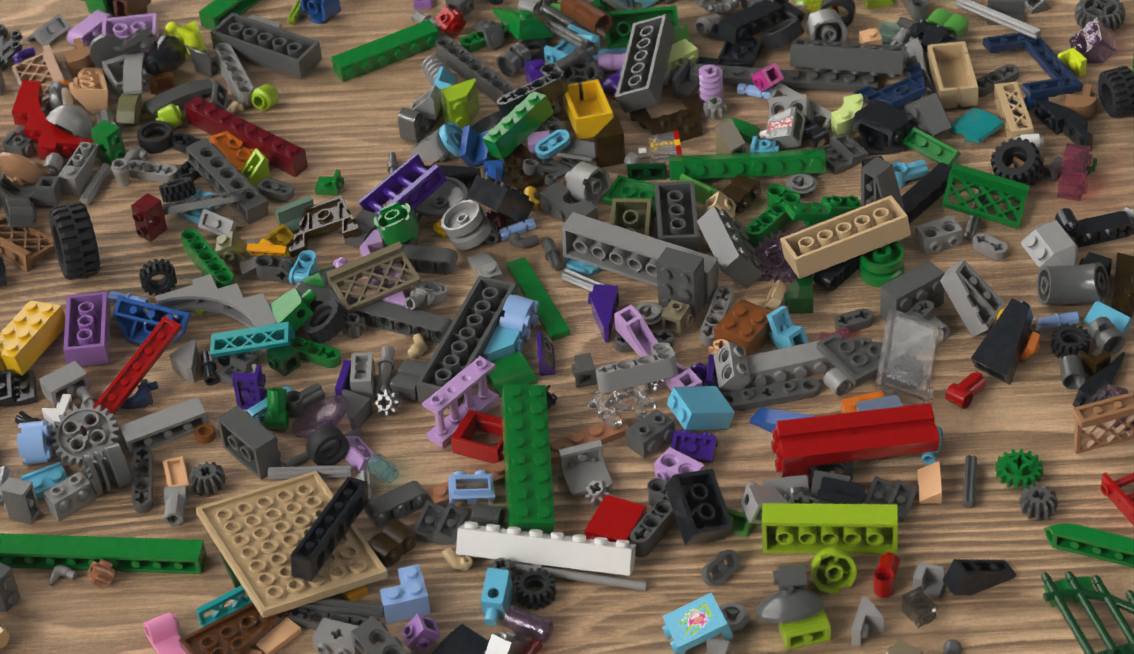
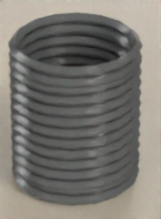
(1072, 372)
(488, 514)

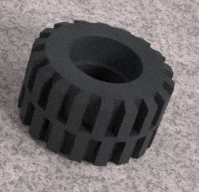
(1117, 91)
(1023, 150)

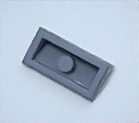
(879, 403)

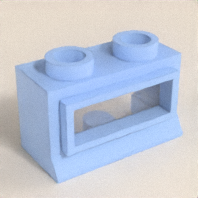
(471, 487)

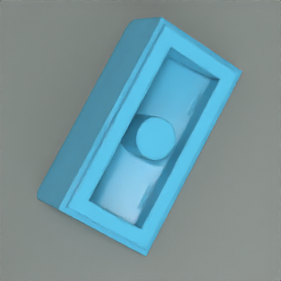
(1120, 320)

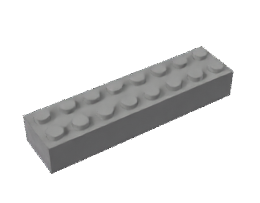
(624, 251)

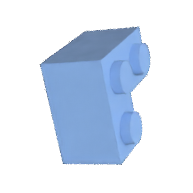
(408, 598)

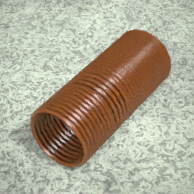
(587, 15)

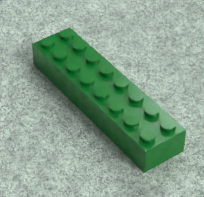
(527, 458)

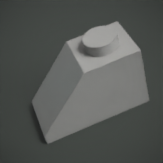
(431, 148)

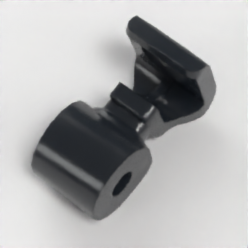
(815, 133)

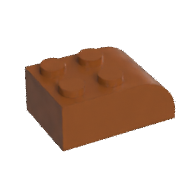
(745, 326)

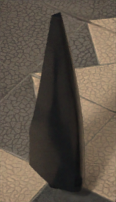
(1096, 384)

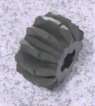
(207, 478)
(1038, 502)

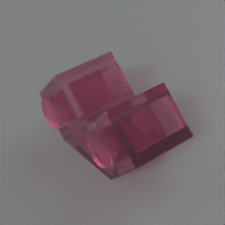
(1074, 172)

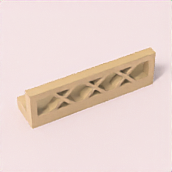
(1007, 110)

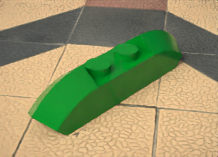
(1092, 543)

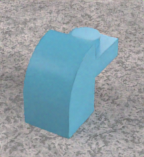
(783, 331)

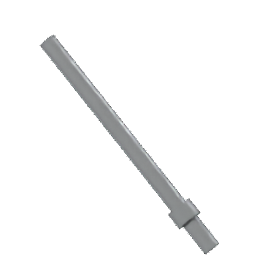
(586, 577)

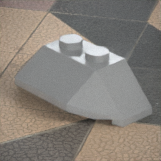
(1050, 245)

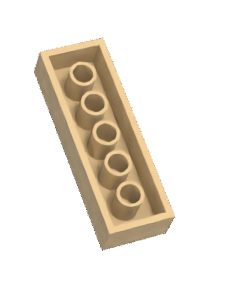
(845, 236)

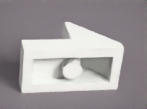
(52, 414)

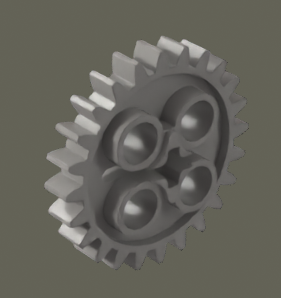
(79, 420)

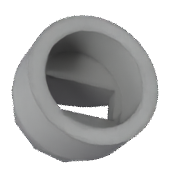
(632, 158)

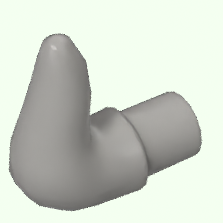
(64, 571)

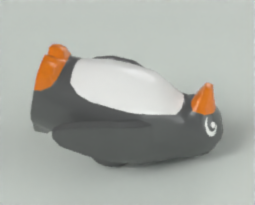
(59, 94)

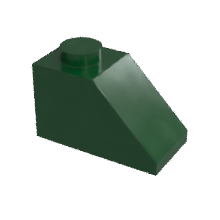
(800, 296)

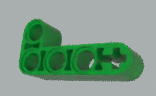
(774, 217)

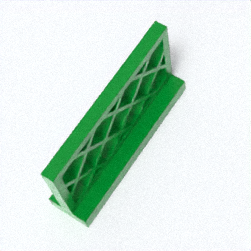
(988, 184)

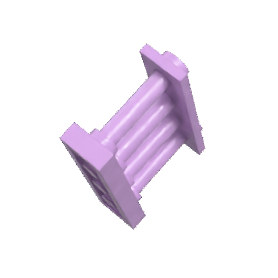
(449, 393)

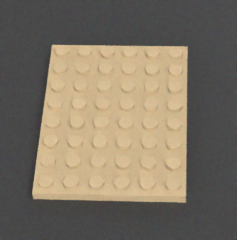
(264, 528)

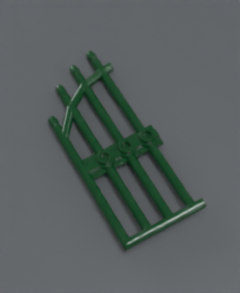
(1083, 595)

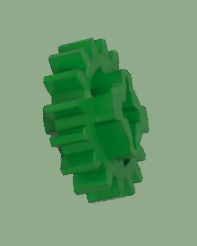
(1019, 469)

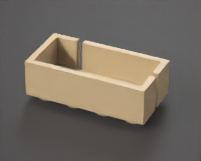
(952, 74)

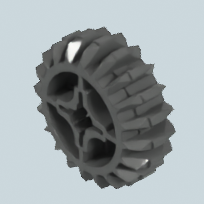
(1109, 11)
(583, 72)

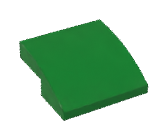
(511, 370)

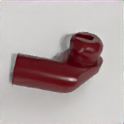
(498, 218)

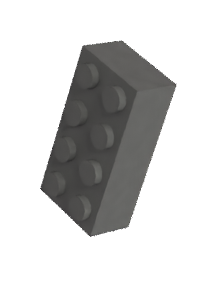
(677, 214)
(730, 246)

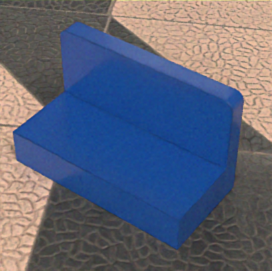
(472, 147)

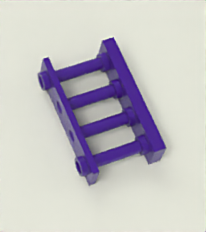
(402, 177)

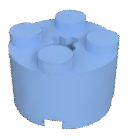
(520, 315)
(35, 442)

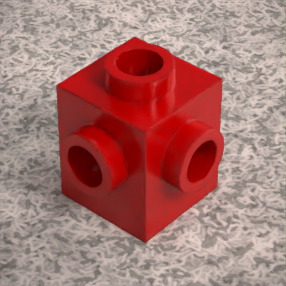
(451, 21)

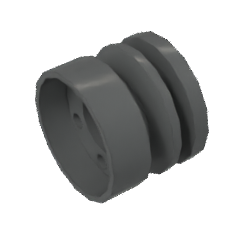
(106, 468)

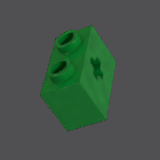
(109, 140)

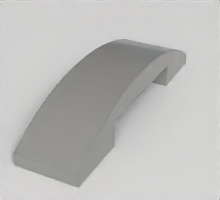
(133, 72)

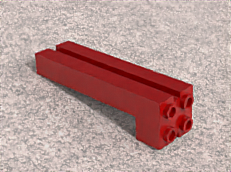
(853, 437)

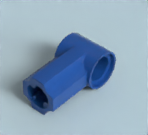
(494, 169)

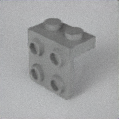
(582, 465)

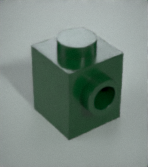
(283, 359)

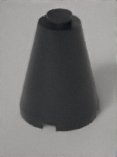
(165, 55)

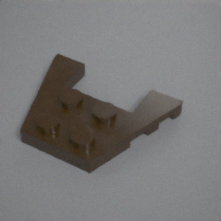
(686, 121)
(321, 219)

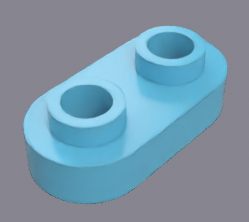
(551, 144)

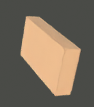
(176, 472)
(278, 637)

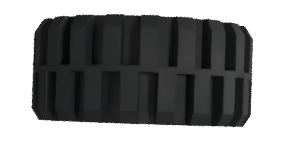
(74, 240)

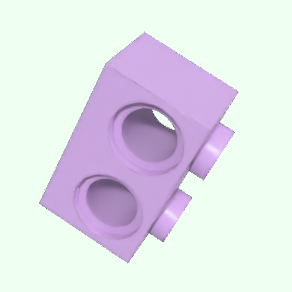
(675, 462)

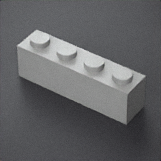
(786, 364)
(163, 426)

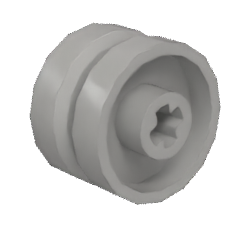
(466, 224)

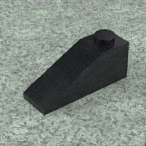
(976, 575)

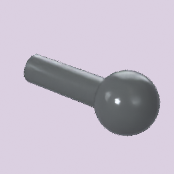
(952, 647)

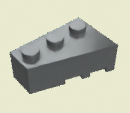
(878, 182)

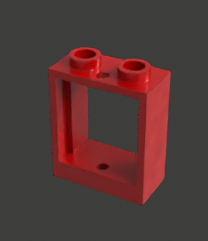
(482, 422)

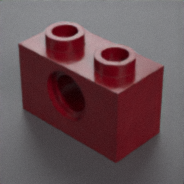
(149, 217)

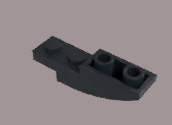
(1064, 121)

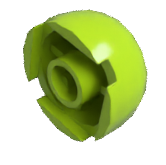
(833, 570)

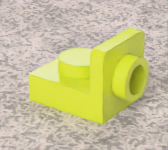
(1074, 61)

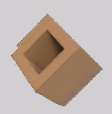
(78, 58)
(1084, 104)

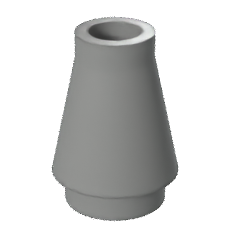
(705, 24)
(121, 171)

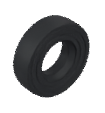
(536, 43)

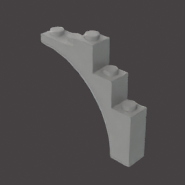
(228, 301)

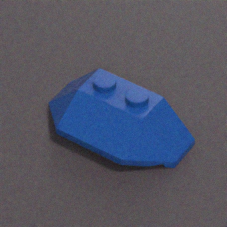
(140, 318)

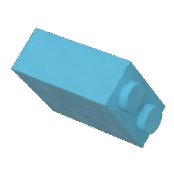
(700, 408)

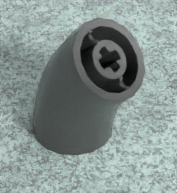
(1072, 284)

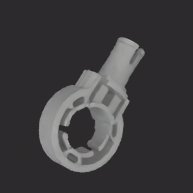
(426, 292)

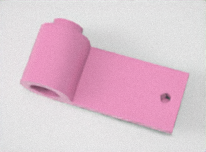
(163, 634)

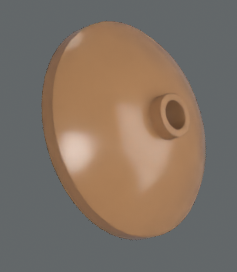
(22, 169)

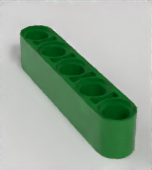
(206, 258)

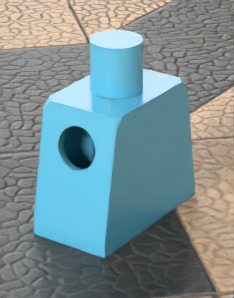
(496, 595)

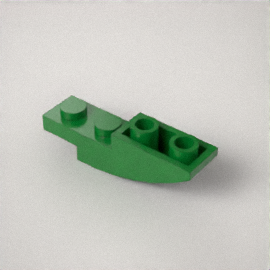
(818, 212)

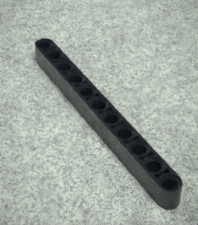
(915, 202)

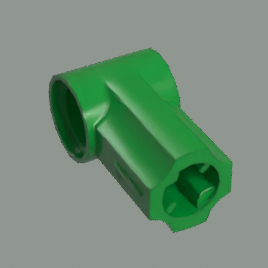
(276, 414)

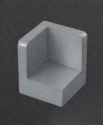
(929, 578)

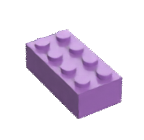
(87, 329)

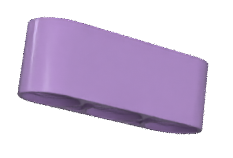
(88, 28)

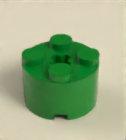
(396, 224)

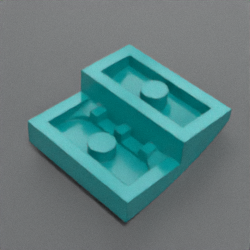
(976, 125)

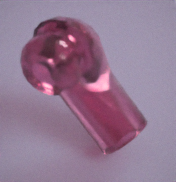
(845, 332)

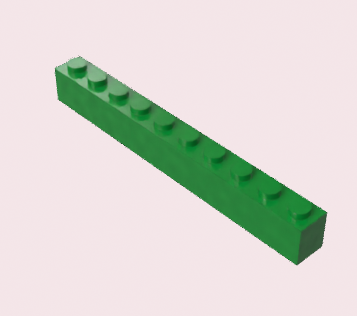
(125, 553)

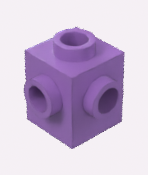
(420, 633)

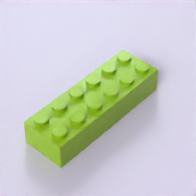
(813, 527)

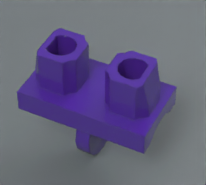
(706, 372)

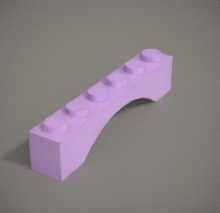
(637, 334)

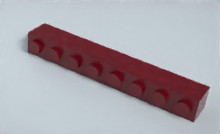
(216, 120)

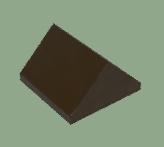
(610, 144)

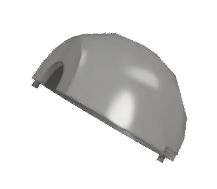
(72, 118)

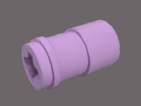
(610, 62)

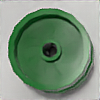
(882, 264)

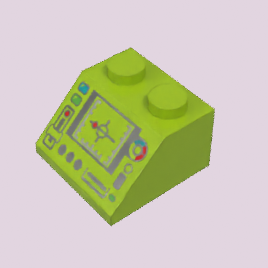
(460, 102)

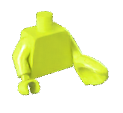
(188, 34)

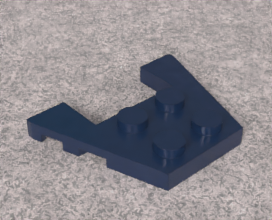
(901, 92)

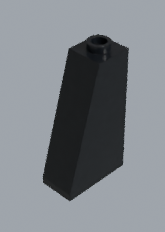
(1004, 343)

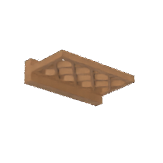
(49, 63)
(21, 256)
(1102, 411)

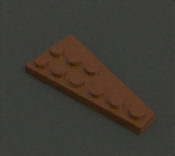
(232, 633)

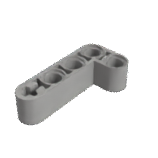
(639, 370)

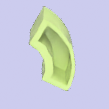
(843, 118)

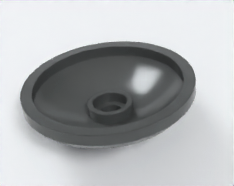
(443, 198)
(789, 605)

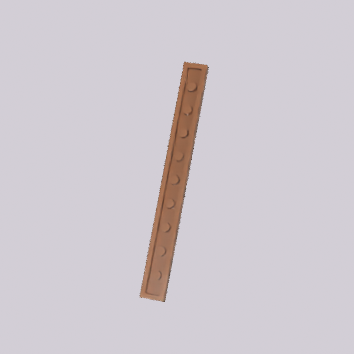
(601, 431)

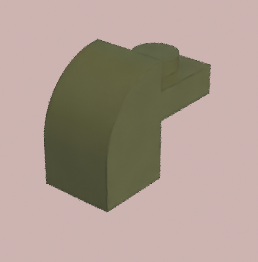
(129, 108)

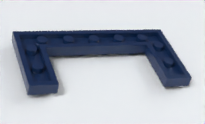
(1061, 80)

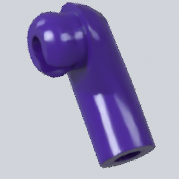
(23, 54)

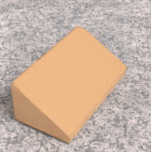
(930, 484)

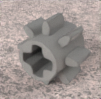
(715, 108)
(381, 402)
(597, 491)

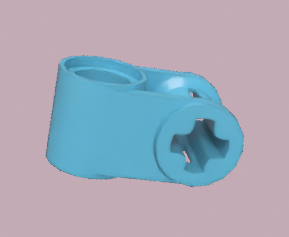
(304, 266)

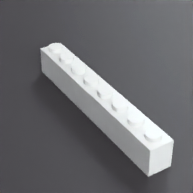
(546, 549)

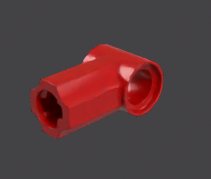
(963, 393)
(885, 575)

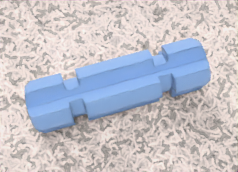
(753, 91)
(519, 227)

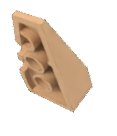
(90, 89)

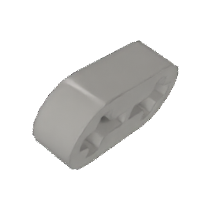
(990, 246)

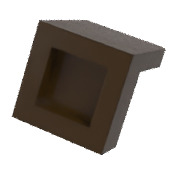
(1093, 364)

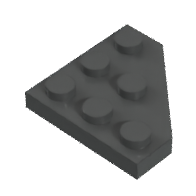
(854, 358)

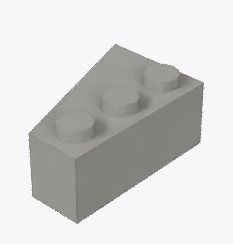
(971, 297)

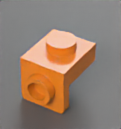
(1031, 346)

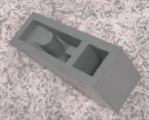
(485, 266)

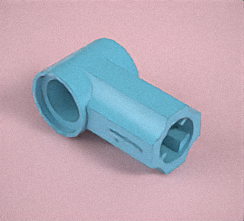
(909, 171)

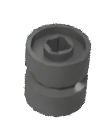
(513, 59)
(1106, 335)

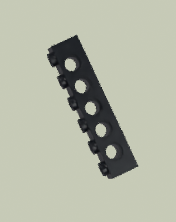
(329, 529)

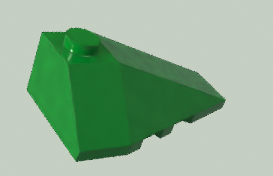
(522, 23)

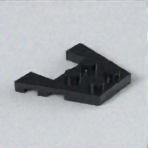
(740, 54)

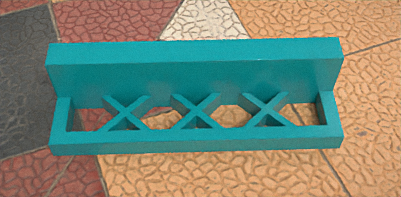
(251, 339)
(218, 606)

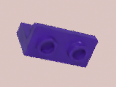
(249, 388)
(696, 446)

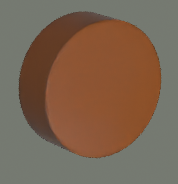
(205, 433)

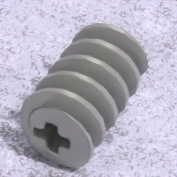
(431, 67)

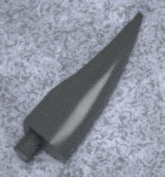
(916, 55)

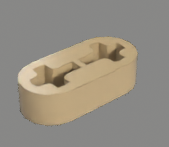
(775, 295)

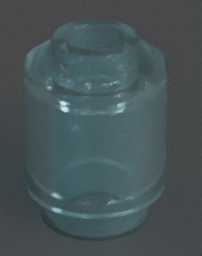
(382, 468)

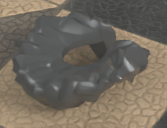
(720, 8)

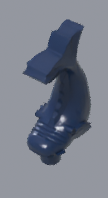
(142, 397)

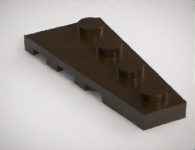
(514, 166)
(1124, 285)

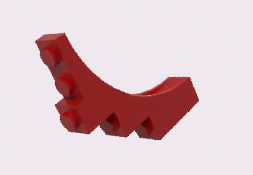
(28, 112)

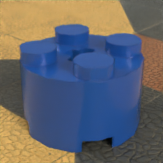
(320, 9)

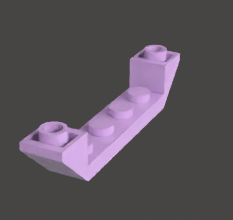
(371, 244)

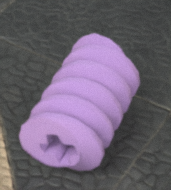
(710, 82)

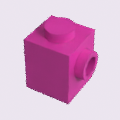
(767, 77)

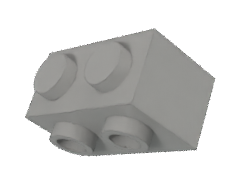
(63, 381)

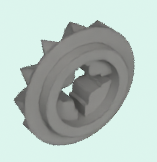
(796, 180)
(655, 309)
(735, 611)

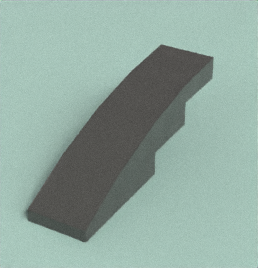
(179, 95)

